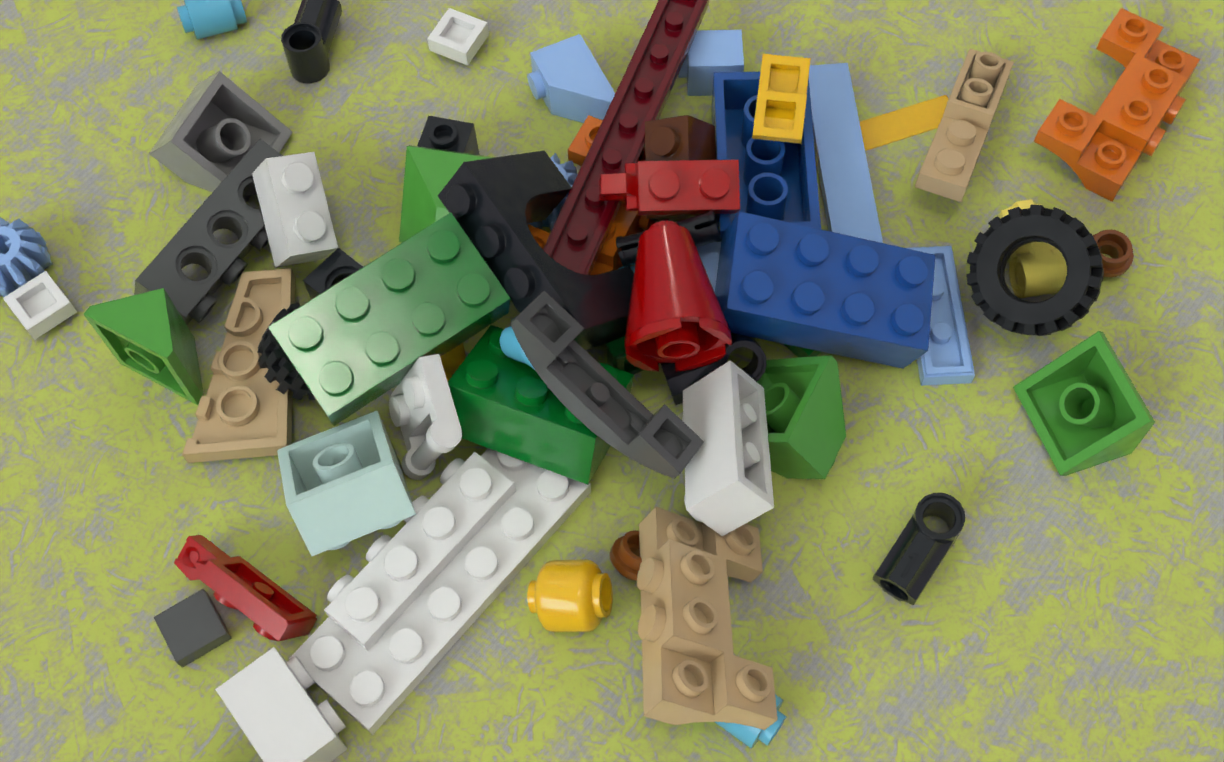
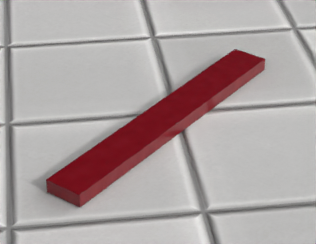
(621, 136)

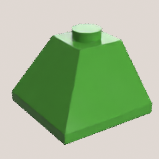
(424, 178)
(803, 415)

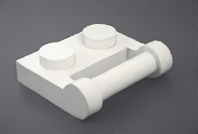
(425, 415)

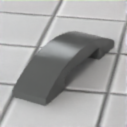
(595, 396)

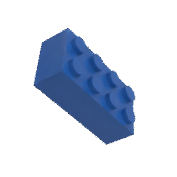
(774, 176)
(825, 290)

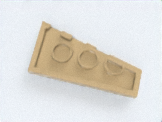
(241, 408)

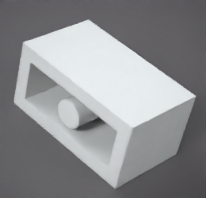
(294, 209)
(280, 714)

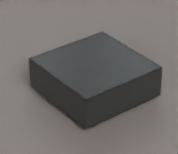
(192, 628)

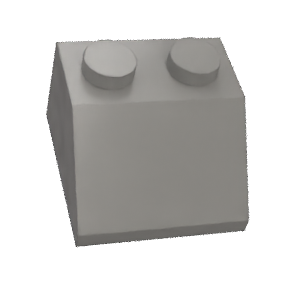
(215, 133)

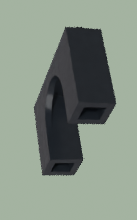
(493, 206)

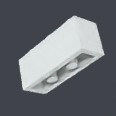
(731, 471)

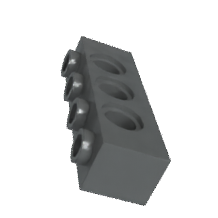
(197, 244)

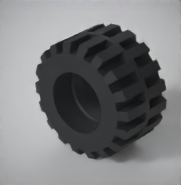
(1006, 236)

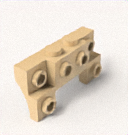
(688, 628)

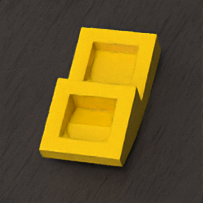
(781, 98)

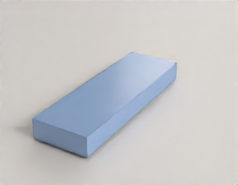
(949, 347)

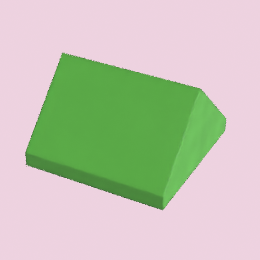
(151, 340)
(1085, 407)

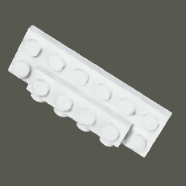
(433, 580)

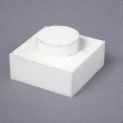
(458, 36)
(40, 305)

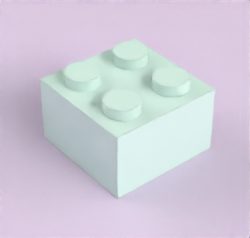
(344, 484)

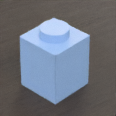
(711, 53)

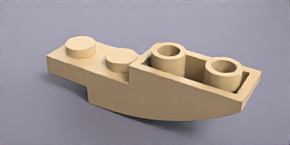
(964, 125)

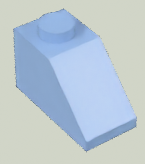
(570, 80)

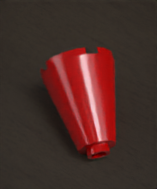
(673, 304)

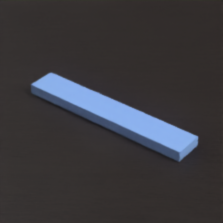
(841, 154)

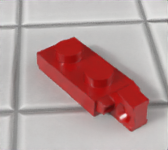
(675, 187)
(246, 589)

